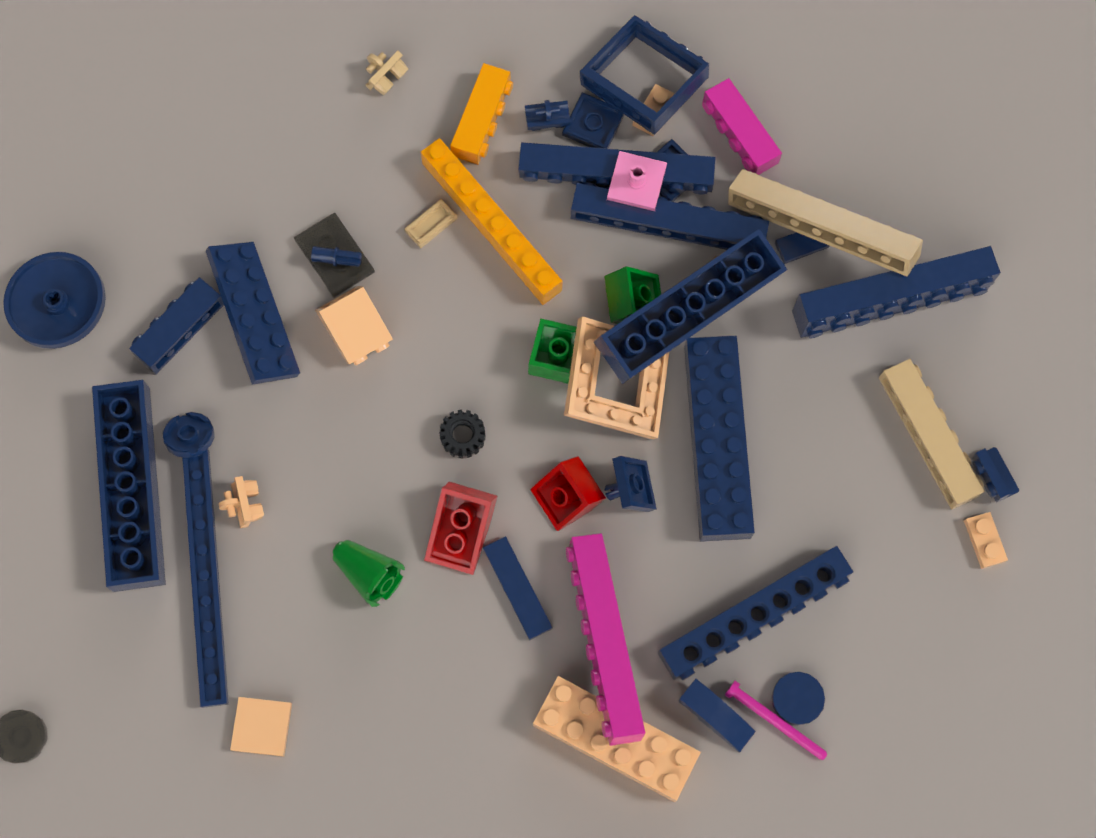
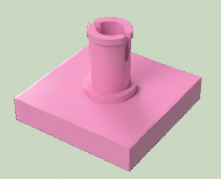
(637, 181)

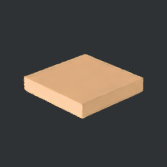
(261, 726)

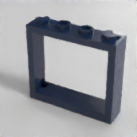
(624, 102)

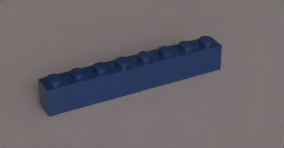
(597, 166)
(669, 220)

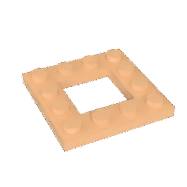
(583, 404)

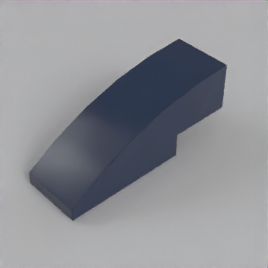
(717, 715)

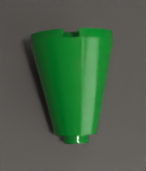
(369, 571)

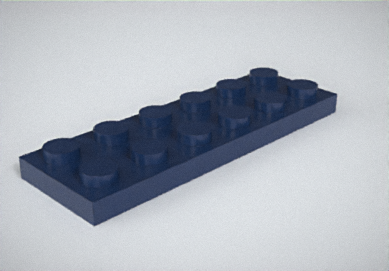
(252, 312)

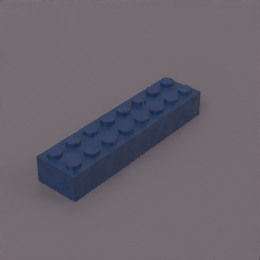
(894, 293)
(690, 306)
(718, 439)
(128, 486)

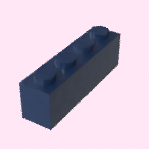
(176, 325)

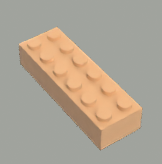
(654, 762)

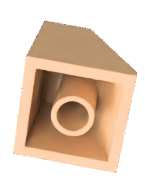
(354, 325)

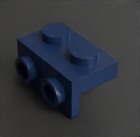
(995, 474)

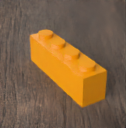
(481, 114)

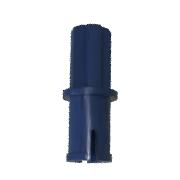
(336, 256)

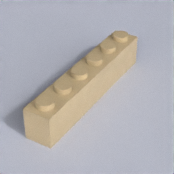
(931, 434)

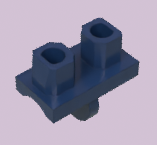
(547, 115)

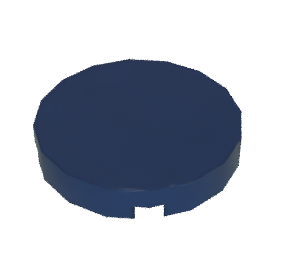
(188, 435)
(798, 698)

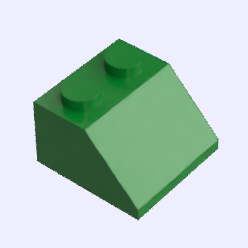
(630, 291)
(552, 351)

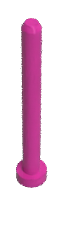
(774, 720)

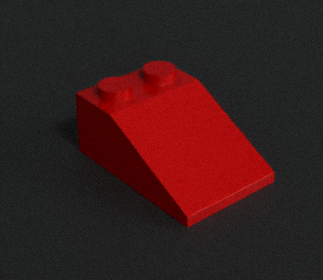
(460, 527)

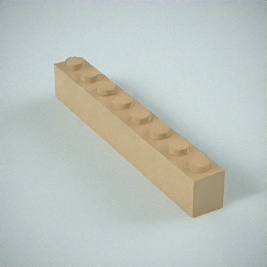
(825, 222)

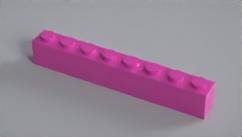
(606, 640)

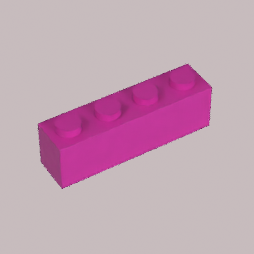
(741, 127)

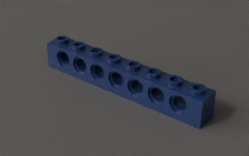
(831, 562)

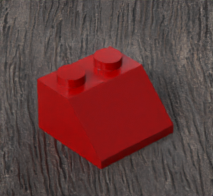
(567, 493)

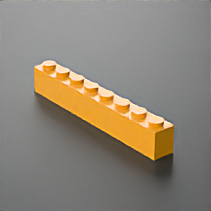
(491, 221)

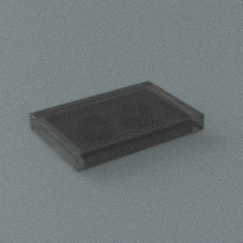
(331, 234)

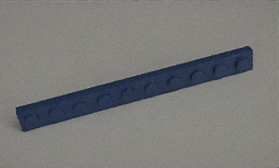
(205, 581)

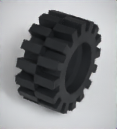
(458, 419)

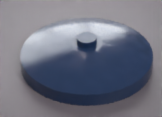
(54, 300)

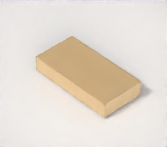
(430, 223)

